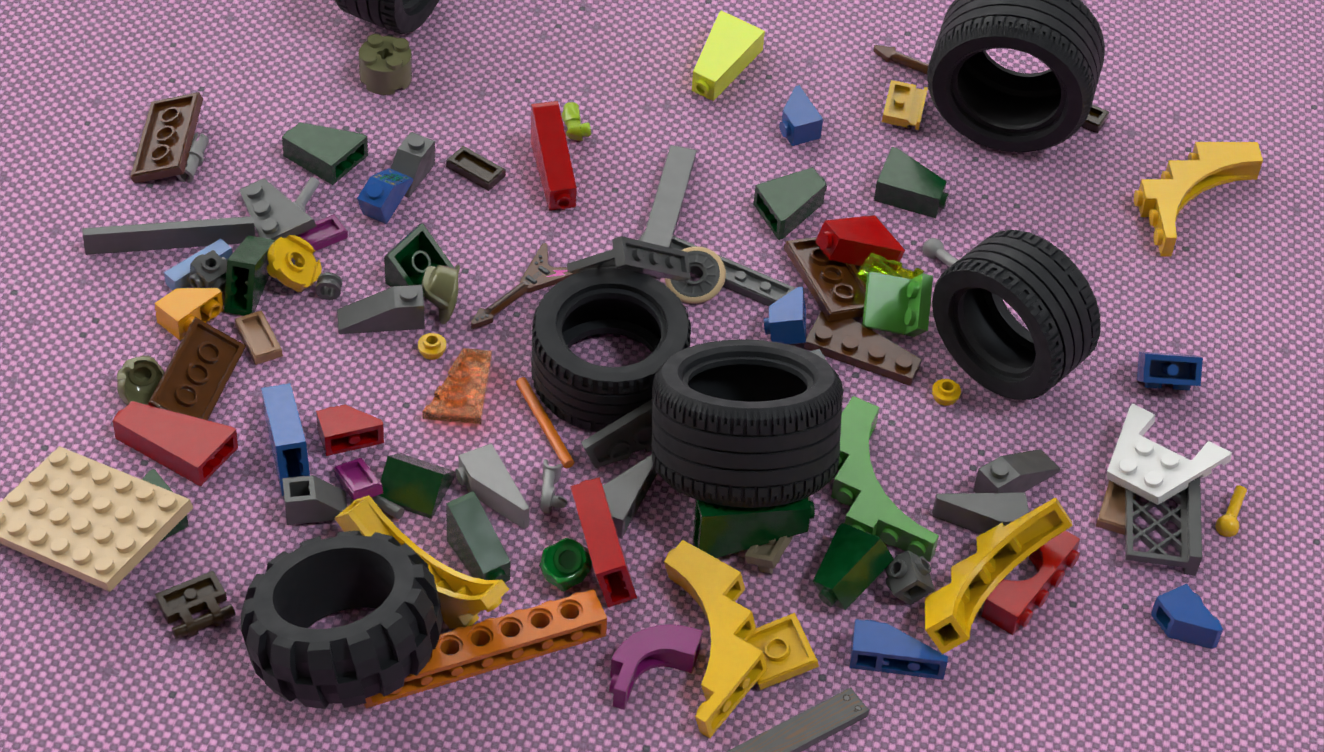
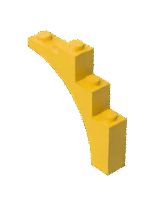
(1183, 180)
(999, 550)
(458, 593)

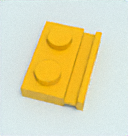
(904, 104)

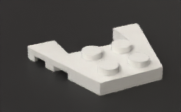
(1153, 469)

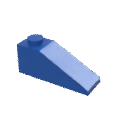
(889, 650)

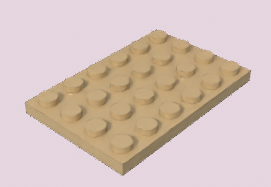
(88, 517)

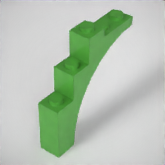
(859, 487)

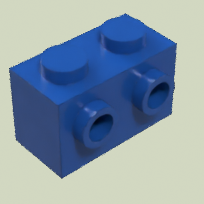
(1167, 368)

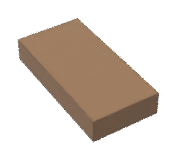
(258, 337)
(1113, 509)

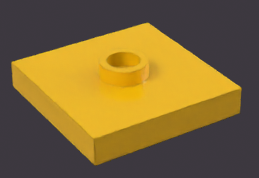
(784, 649)

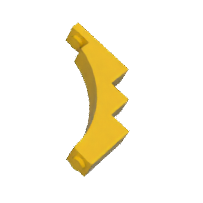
(733, 662)

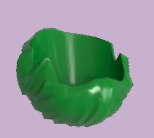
(565, 563)

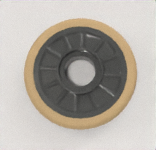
(711, 281)

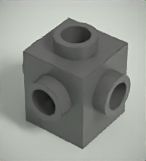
(208, 271)
(909, 577)

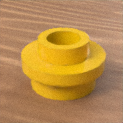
(432, 346)
(946, 392)

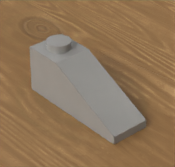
(487, 476)

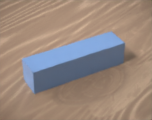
(179, 274)

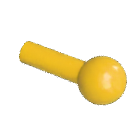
(1227, 524)

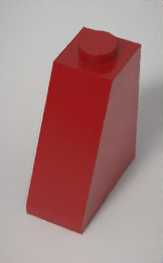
(856, 238)

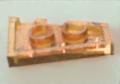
(464, 390)

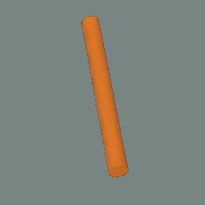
(545, 423)

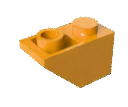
(182, 305)

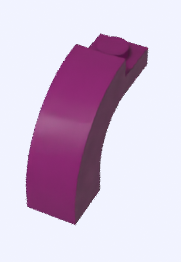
(652, 648)

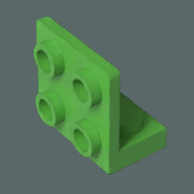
(897, 303)

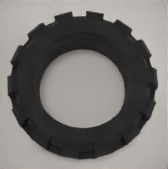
(351, 659)

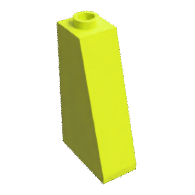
(726, 54)

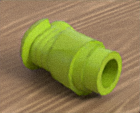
(572, 120)

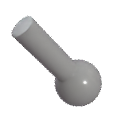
(306, 193)
(934, 249)

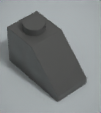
(415, 159)

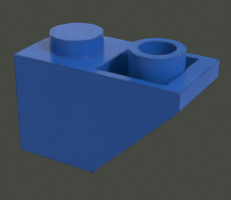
(1186, 618)

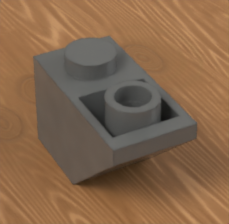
(312, 500)

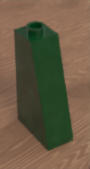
(729, 529)

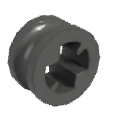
(328, 286)

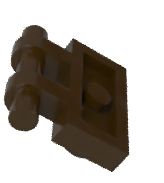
(191, 597)

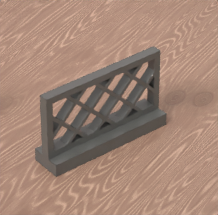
(640, 257)
(1189, 530)

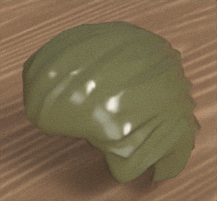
(138, 379)

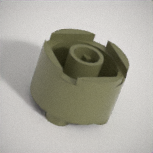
(385, 64)

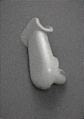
(551, 476)

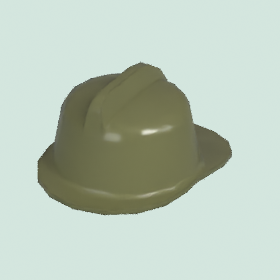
(441, 289)

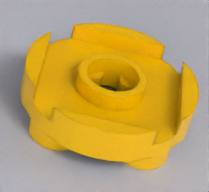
(283, 269)

